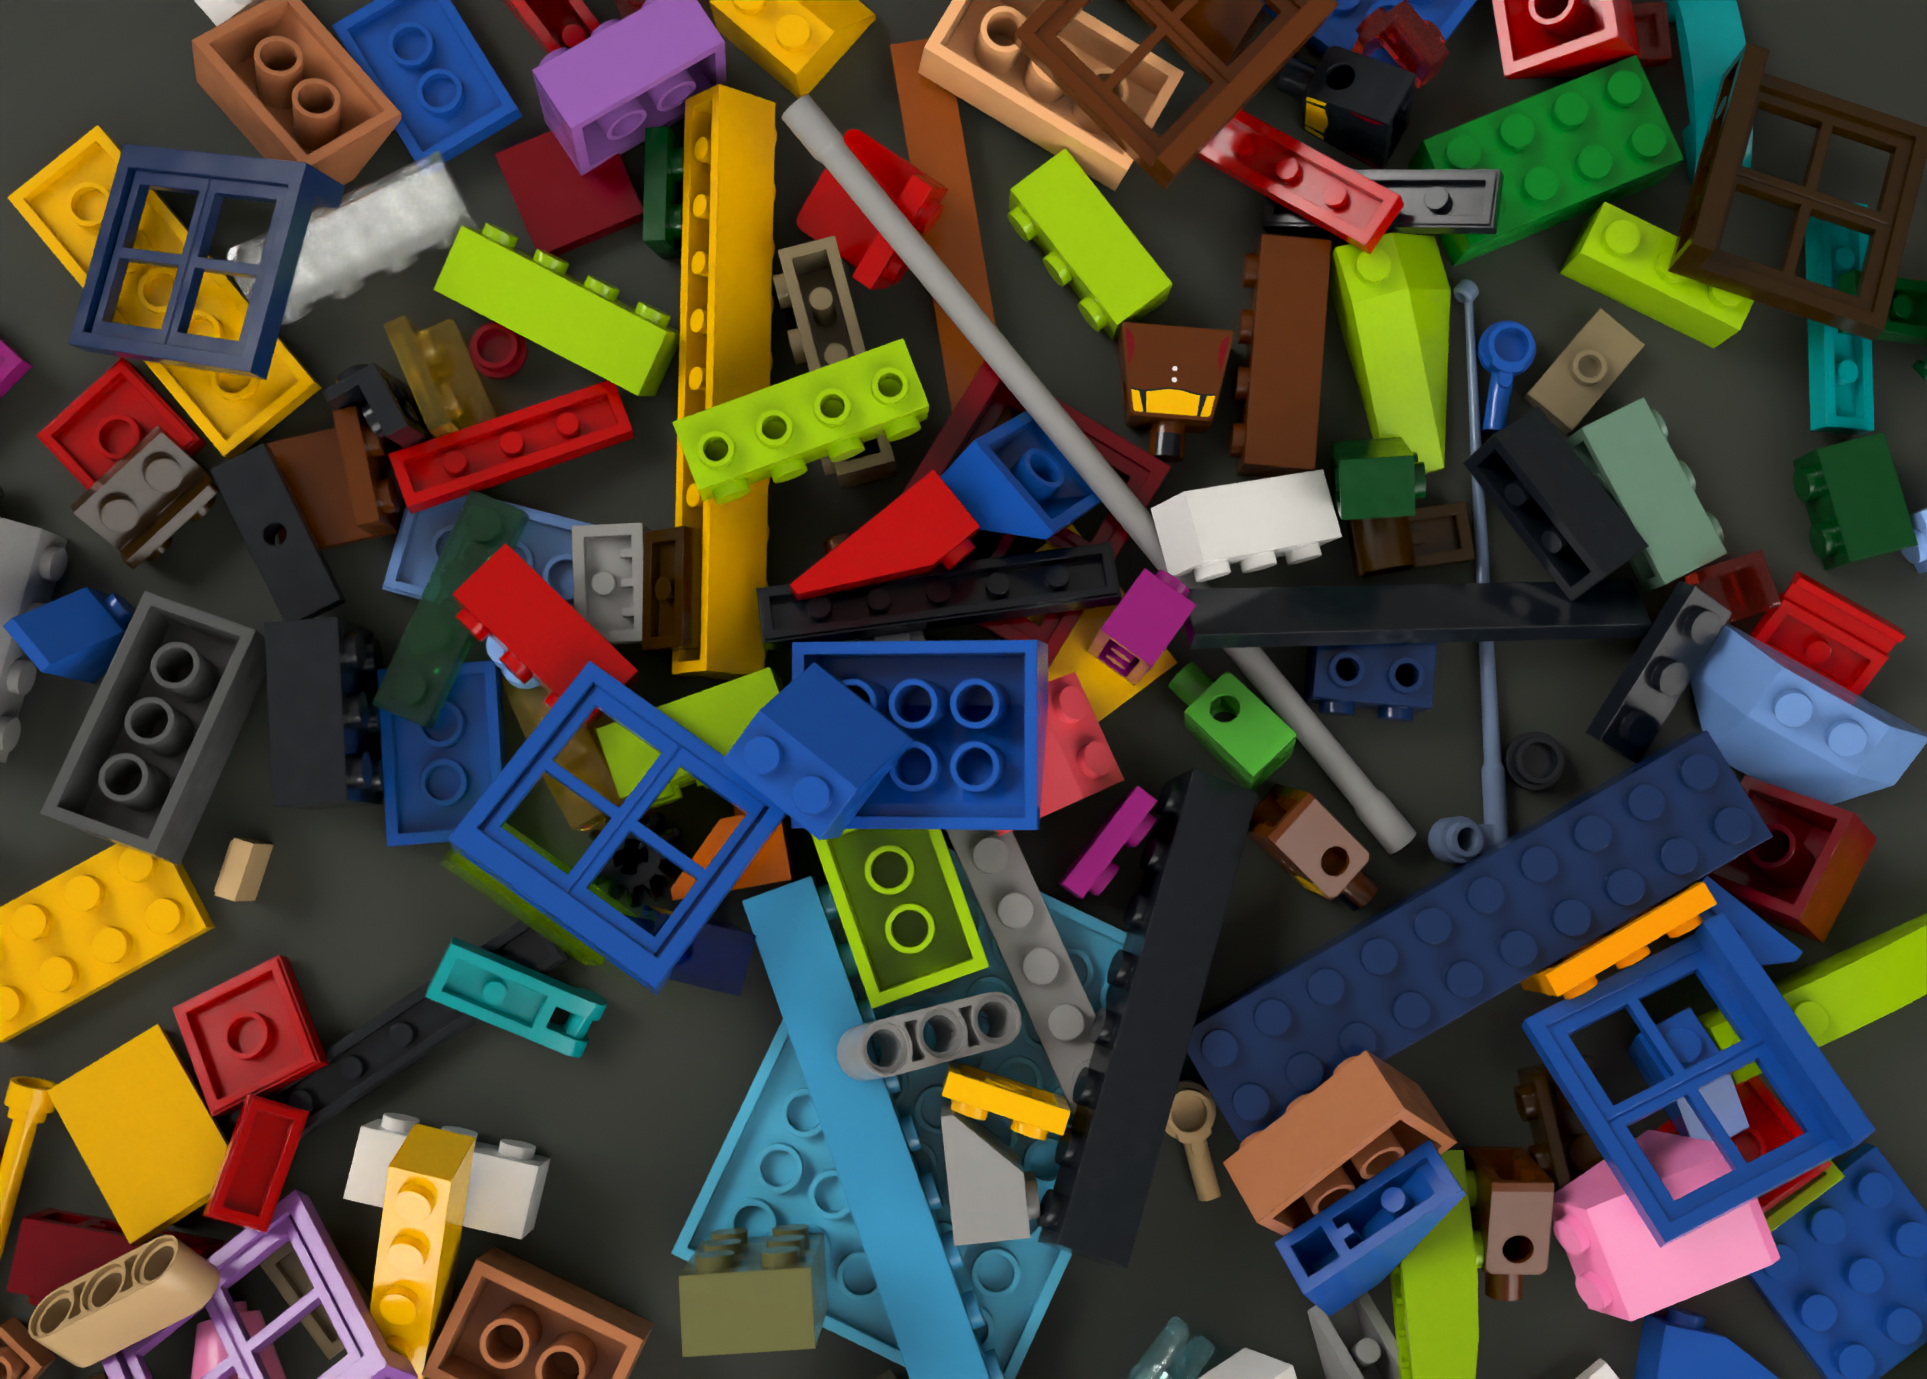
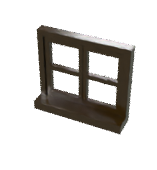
(1721, 173)

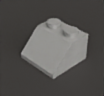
(986, 1183)

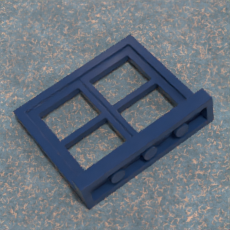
(211, 176)

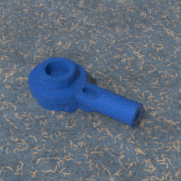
(1505, 352)

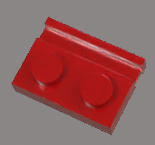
(1828, 633)

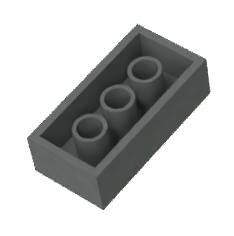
(159, 729)

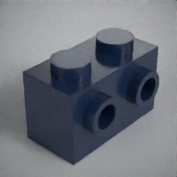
(1372, 676)

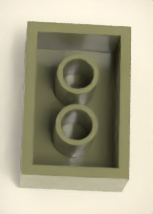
(754, 1292)

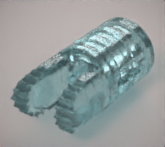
(1166, 1360)

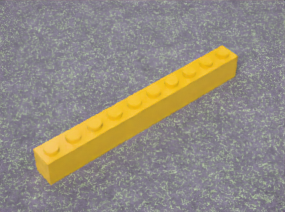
(726, 356)

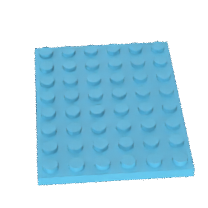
(782, 1172)

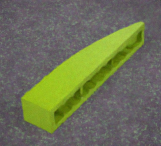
(1845, 989)
(1438, 1292)

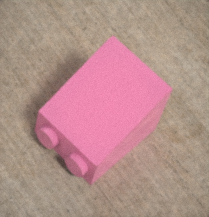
(1618, 1259)

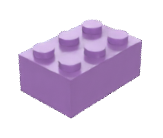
(629, 79)

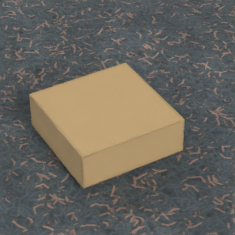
(243, 869)

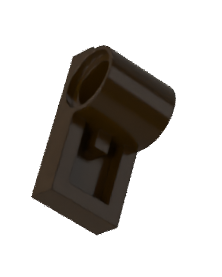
(1408, 543)

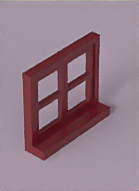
(978, 414)

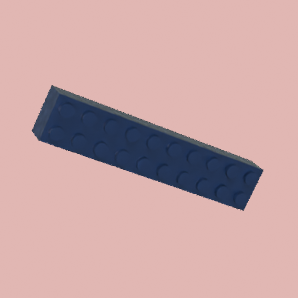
(1476, 930)

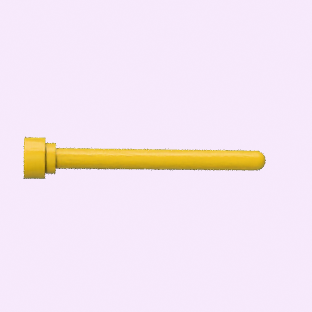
(27, 1107)

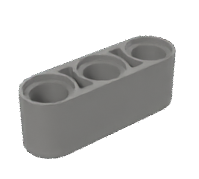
(955, 1031)

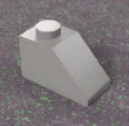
(1355, 1342)

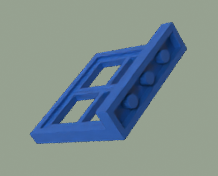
(566, 896)
(1768, 1036)

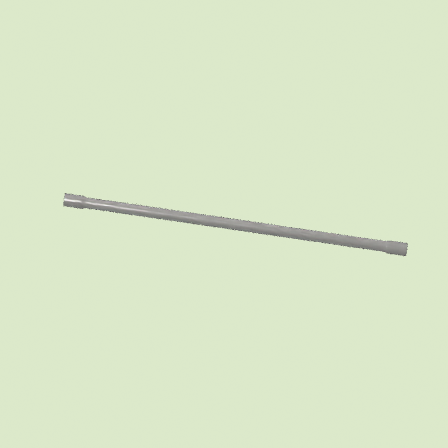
(828, 147)

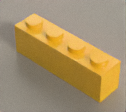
(420, 1240)

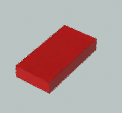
(256, 1163)

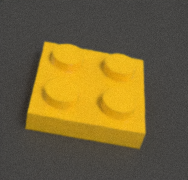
(1027, 1107)

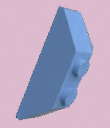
(1796, 724)

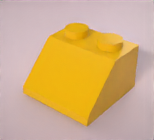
(793, 37)

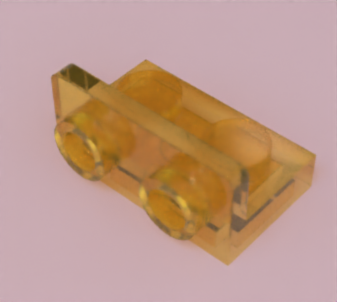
(440, 375)

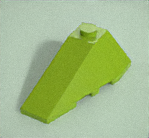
(1397, 337)

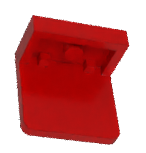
(833, 212)

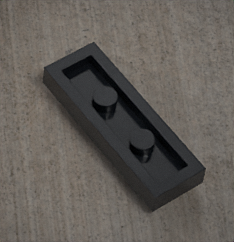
(1659, 671)

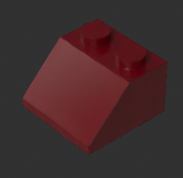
(1807, 865)

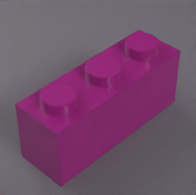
(1142, 625)

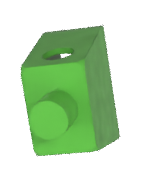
(1247, 746)

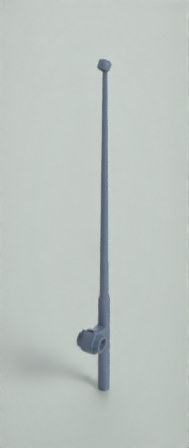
(1460, 838)

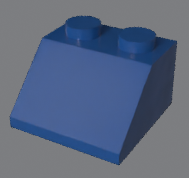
(817, 751)

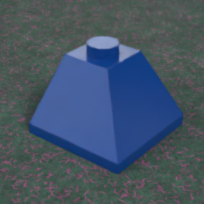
(1019, 482)

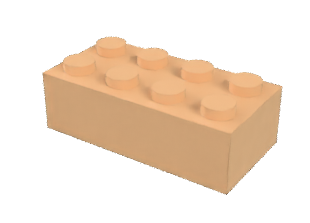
(980, 64)

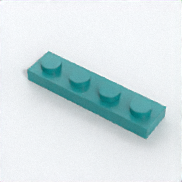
(1837, 362)

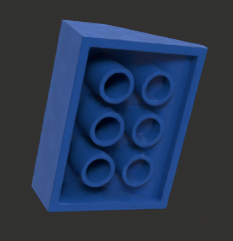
(973, 725)

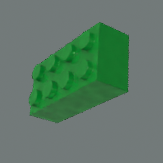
(1559, 153)

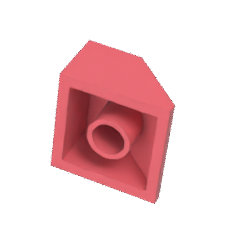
(1075, 749)

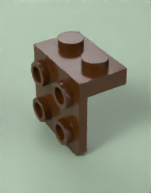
(340, 481)

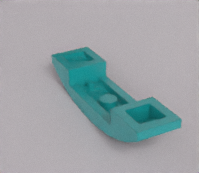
(1708, 43)

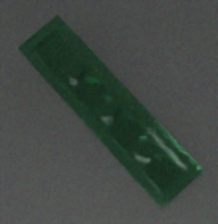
(434, 639)

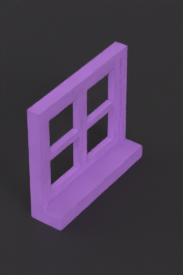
(333, 1287)

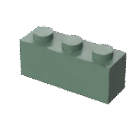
(1653, 490)

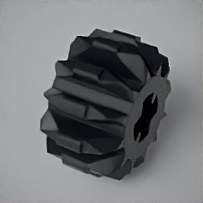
(647, 872)

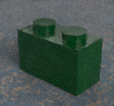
(1376, 478)
(1853, 501)

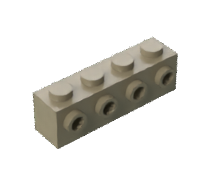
(828, 333)

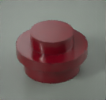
(497, 351)

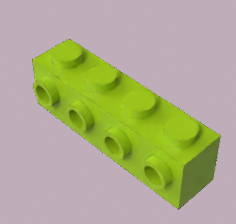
(559, 310)
(803, 421)

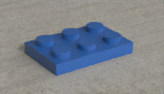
(430, 72)
(443, 771)

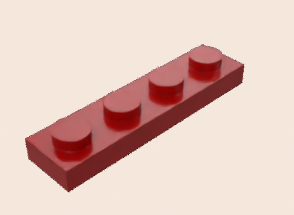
(1304, 180)
(511, 446)

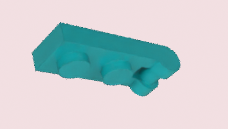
(514, 997)

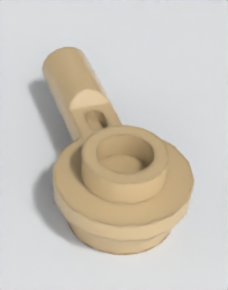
(1191, 1123)

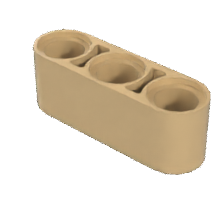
(124, 1301)

